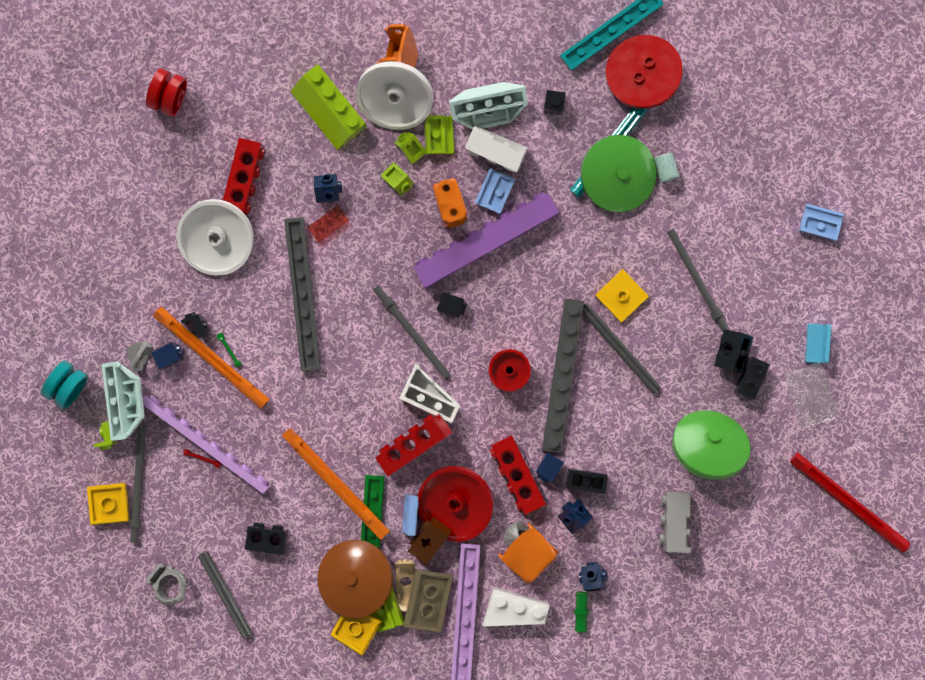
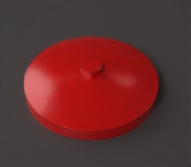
(457, 500)

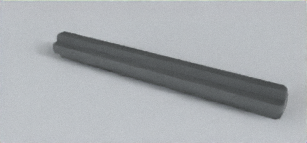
(225, 594)

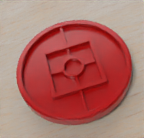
(644, 71)

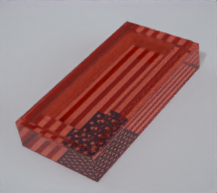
(328, 224)

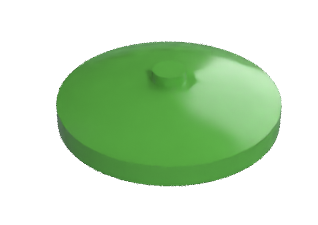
(618, 173)
(711, 445)

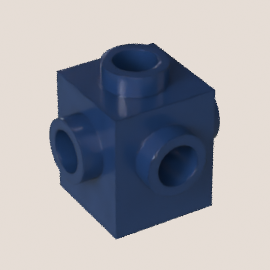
(327, 188)
(574, 515)
(596, 583)

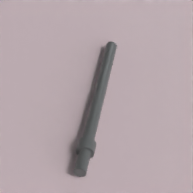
(388, 303)
(716, 312)
(135, 522)

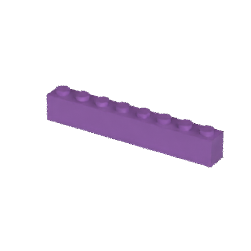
(486, 240)

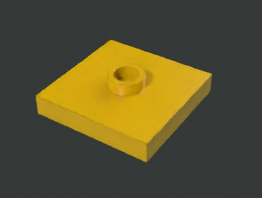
(621, 295)
(108, 503)
(356, 632)

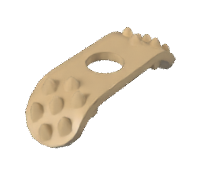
(404, 569)

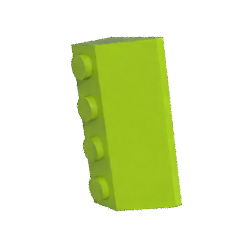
(328, 107)

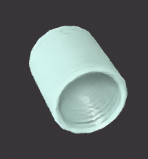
(666, 167)

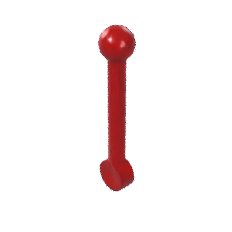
(187, 452)

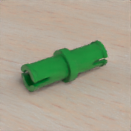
(581, 611)

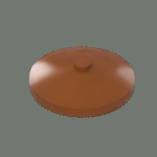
(355, 578)

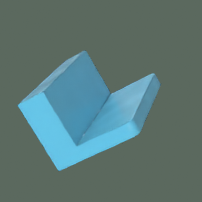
(818, 343)

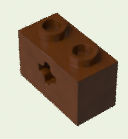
(424, 549)

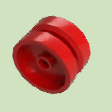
(166, 92)
(515, 360)

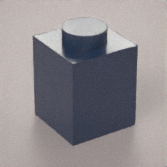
(167, 355)
(548, 467)

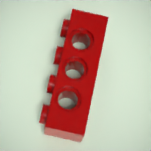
(243, 149)
(391, 462)
(535, 499)

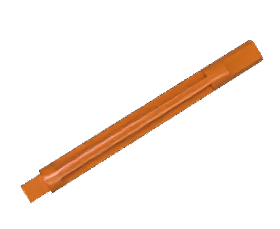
(212, 358)
(336, 484)

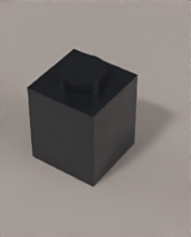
(554, 102)
(451, 305)

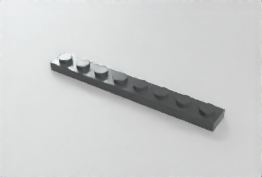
(302, 294)
(562, 375)

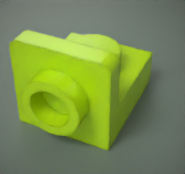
(410, 147)
(397, 179)
(105, 433)

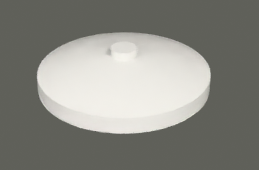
(394, 95)
(215, 237)

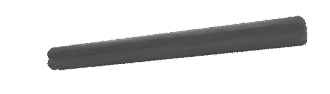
(620, 348)

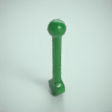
(220, 336)

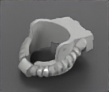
(158, 578)

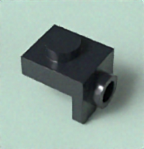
(202, 327)

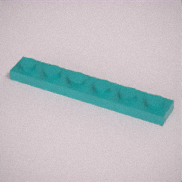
(609, 32)

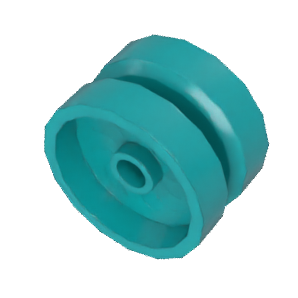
(64, 384)

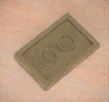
(428, 600)

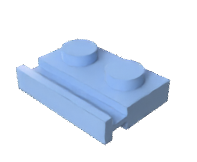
(495, 191)
(821, 222)
(410, 514)

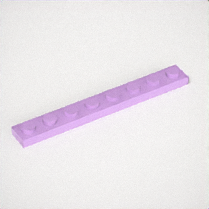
(213, 448)
(465, 611)

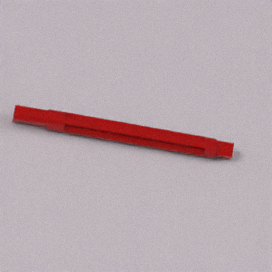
(850, 502)

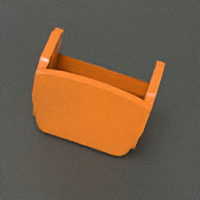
(401, 45)
(450, 202)
(529, 554)

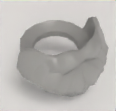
(138, 355)
(511, 532)

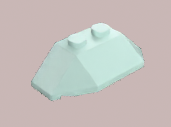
(489, 105)
(122, 400)

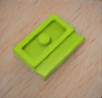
(438, 135)
(389, 614)

